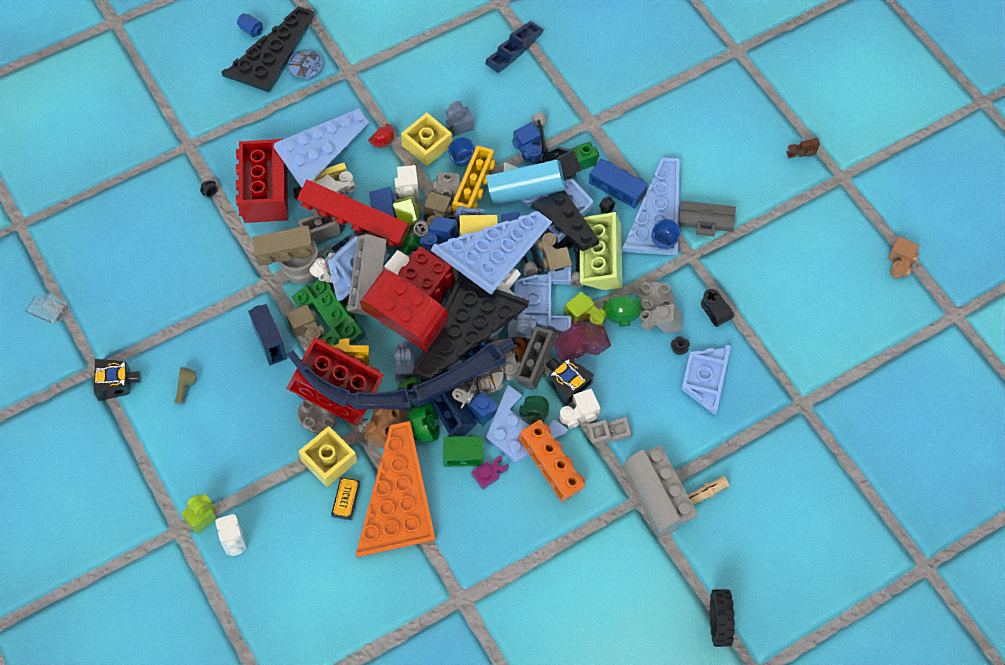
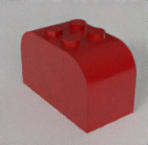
(405, 309)

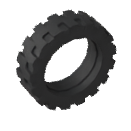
(722, 617)

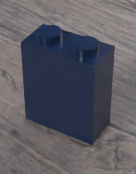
(267, 334)

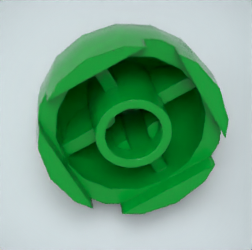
(623, 309)
(423, 423)

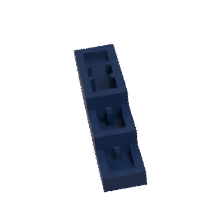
(514, 47)

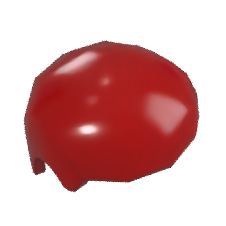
(382, 137)

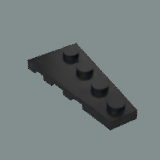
(567, 218)

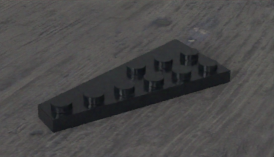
(270, 54)

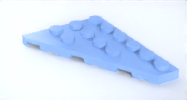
(495, 251)

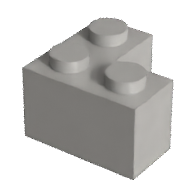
(320, 227)

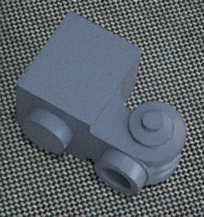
(459, 118)
(521, 328)
(403, 361)

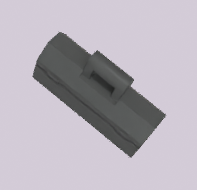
(706, 216)
(535, 358)

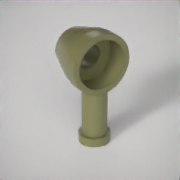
(186, 378)

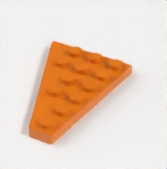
(398, 504)

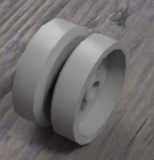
(298, 270)

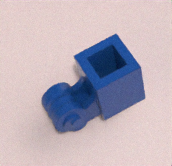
(528, 141)
(439, 232)

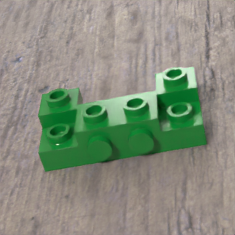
(334, 312)

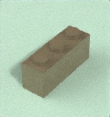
(283, 245)

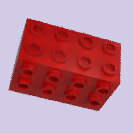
(428, 274)

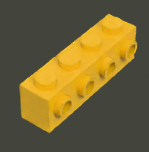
(474, 179)

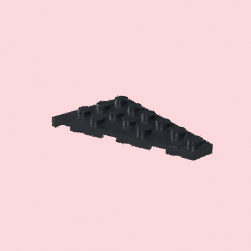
(472, 319)

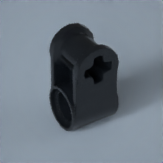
(716, 307)

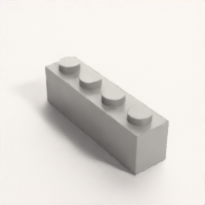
(366, 268)

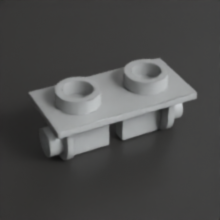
(465, 392)

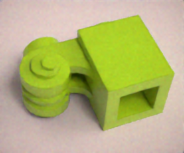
(406, 210)
(582, 308)
(199, 512)

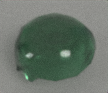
(534, 409)

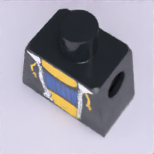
(568, 378)
(113, 379)

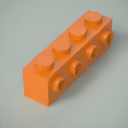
(551, 460)

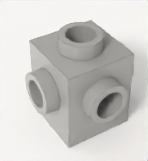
(446, 184)

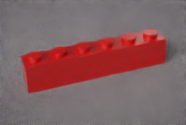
(353, 213)

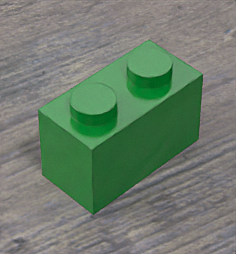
(462, 451)

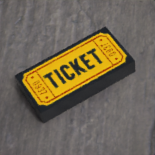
(345, 498)

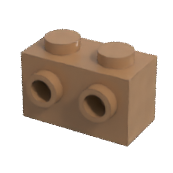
(380, 423)

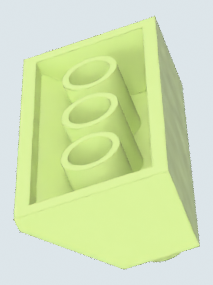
(603, 263)

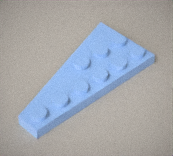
(315, 148)
(658, 204)

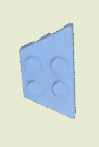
(342, 266)
(705, 376)

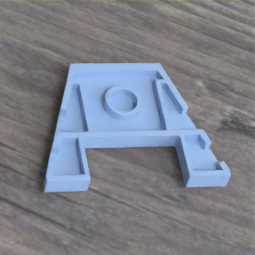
(576, 194)
(538, 292)
(507, 426)

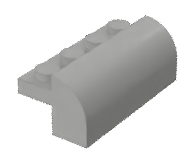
(659, 490)

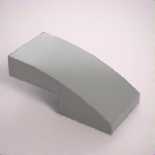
(610, 431)

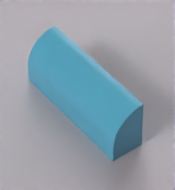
(526, 182)

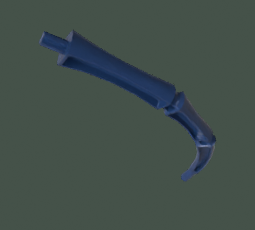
(483, 361)

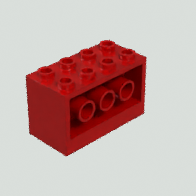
(261, 182)
(338, 369)

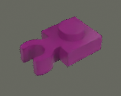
(487, 474)

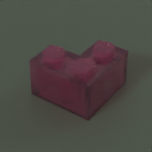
(581, 339)

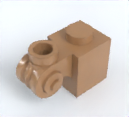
(902, 255)

